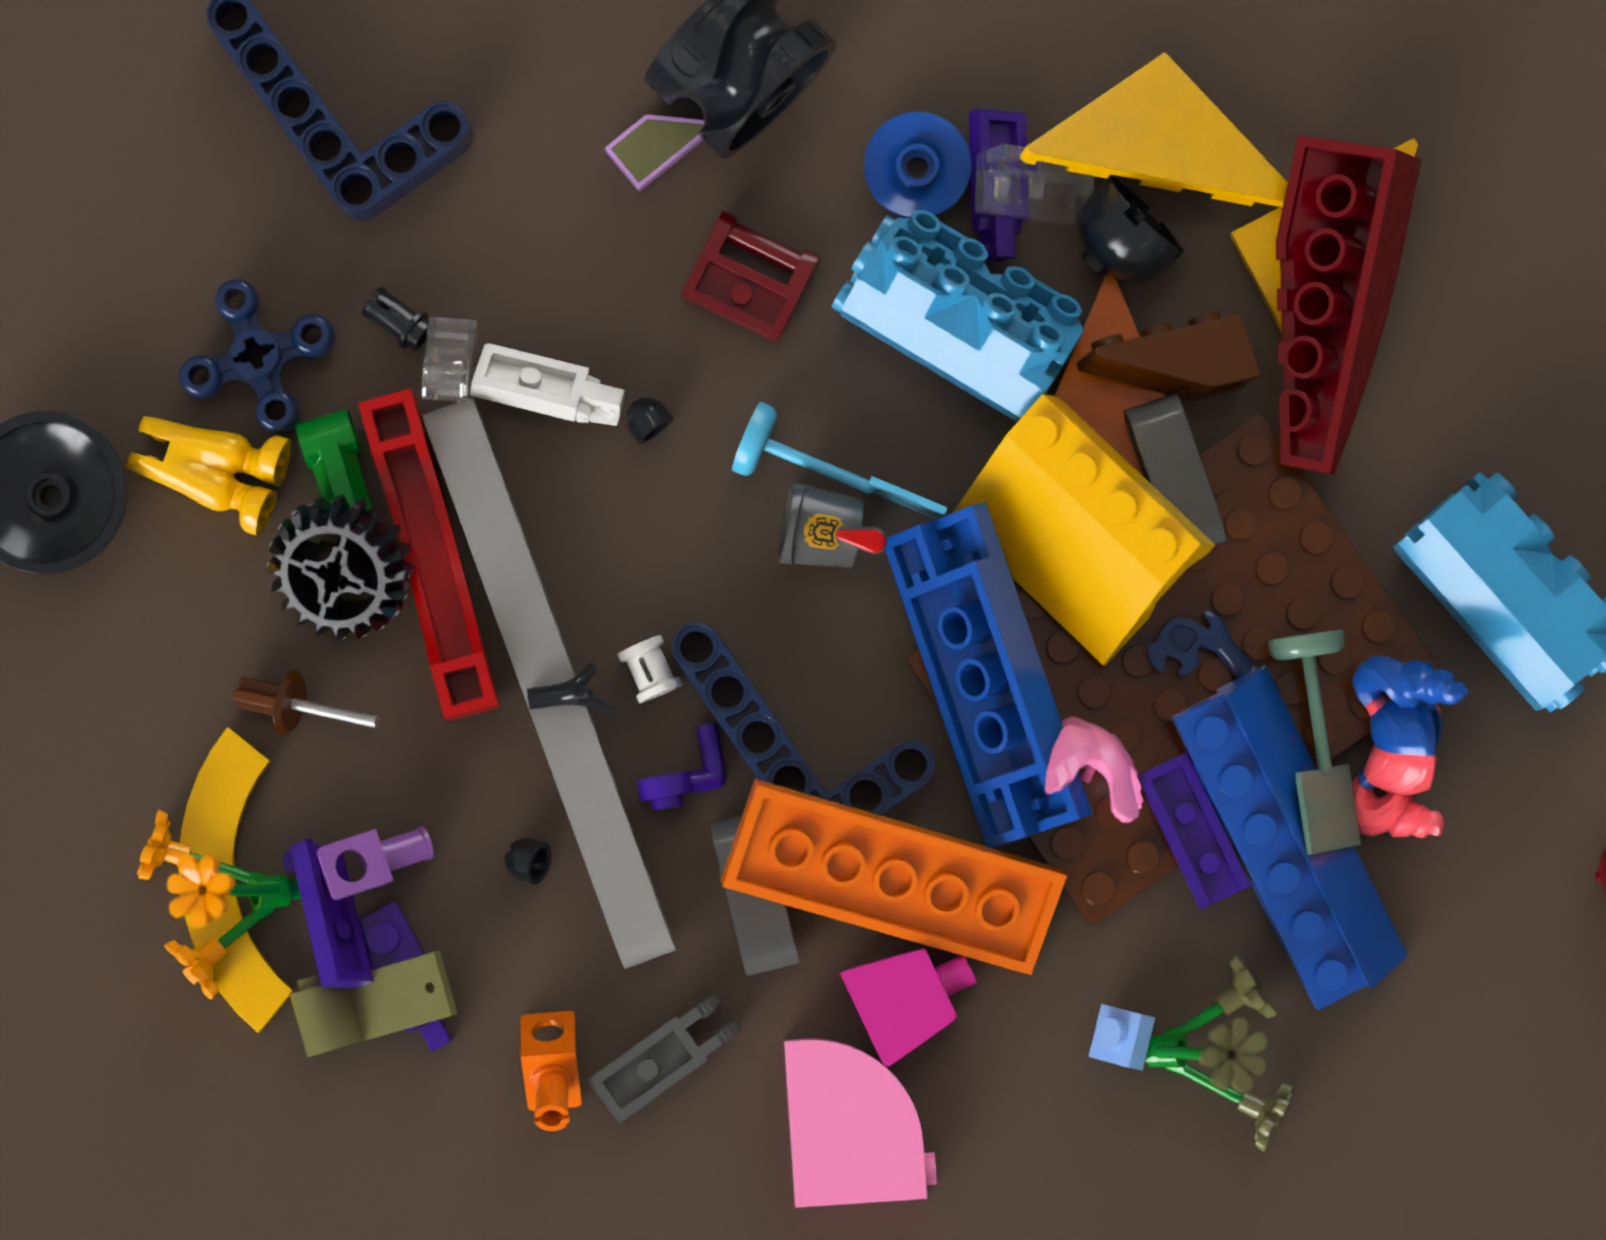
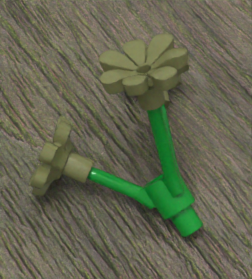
(1229, 1053)

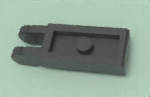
(658, 1062)

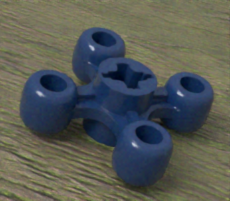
(247, 334)

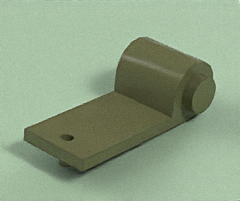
(396, 1000)

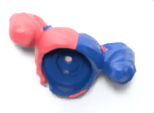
(1404, 745)

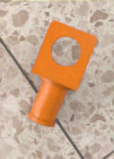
(550, 1069)

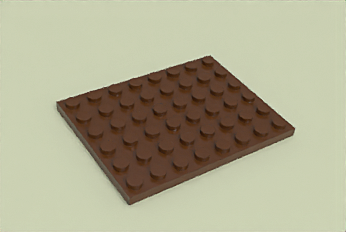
(1274, 578)

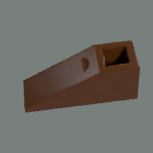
(1192, 361)

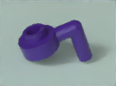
(667, 789)

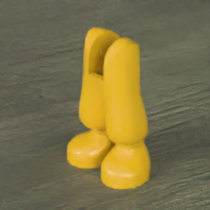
(204, 465)

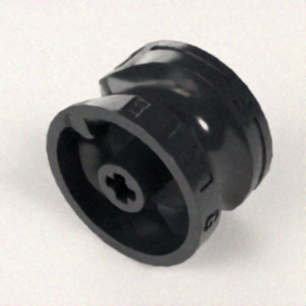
(739, 68)

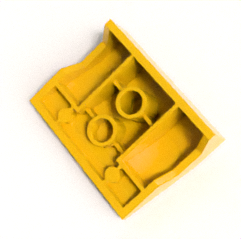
(1083, 527)

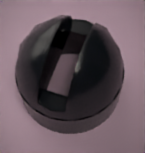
(647, 419)
(528, 860)

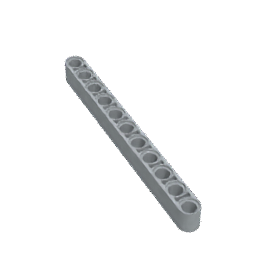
(543, 660)

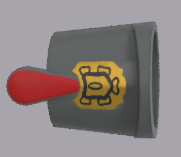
(825, 528)

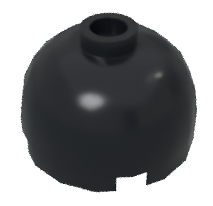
(1124, 235)

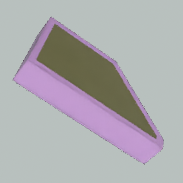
(653, 146)

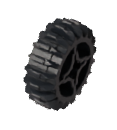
(312, 572)

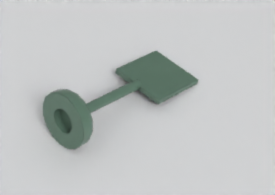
(1326, 792)

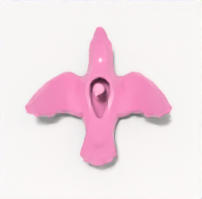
(1096, 749)

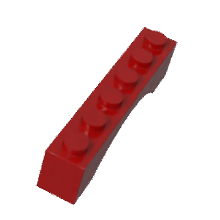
(439, 578)

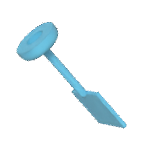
(758, 440)

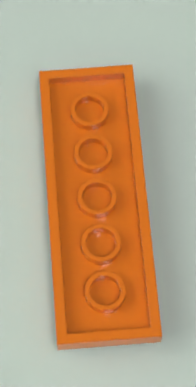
(892, 877)

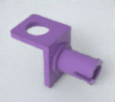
(375, 859)

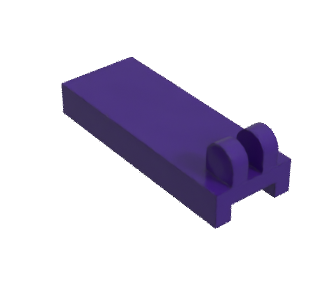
(1193, 831)
(330, 922)

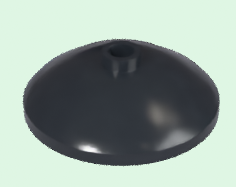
(65, 453)

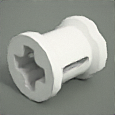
(650, 669)

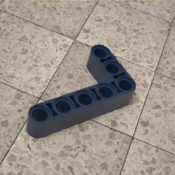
(319, 122)
(783, 752)

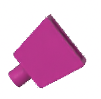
(905, 999)

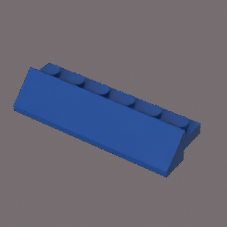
(984, 672)
(1317, 902)

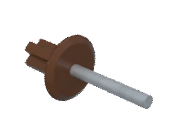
(288, 702)

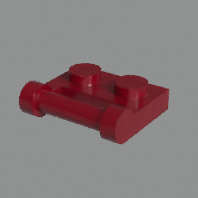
(742, 292)

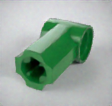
(332, 452)

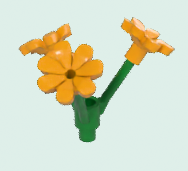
(204, 895)

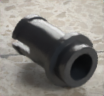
(398, 319)

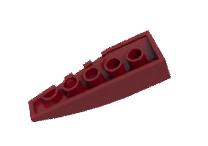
(1338, 274)

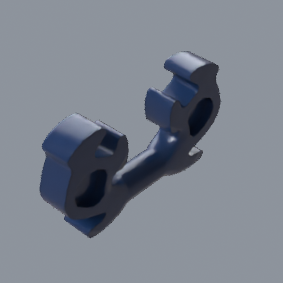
(1184, 637)

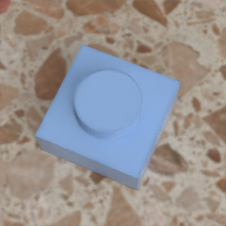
(1121, 1037)

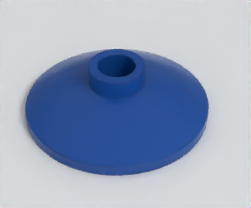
(921, 138)

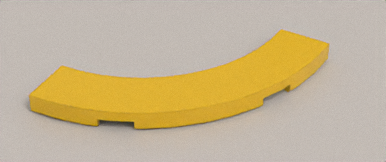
(212, 828)

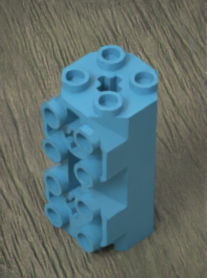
(940, 305)
(1510, 590)

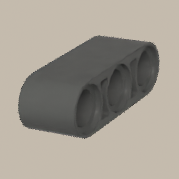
(1173, 462)
(759, 924)

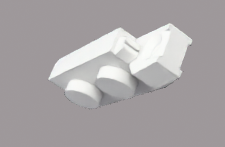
(545, 386)

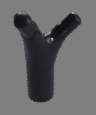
(569, 693)

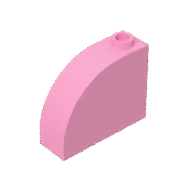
(851, 1128)

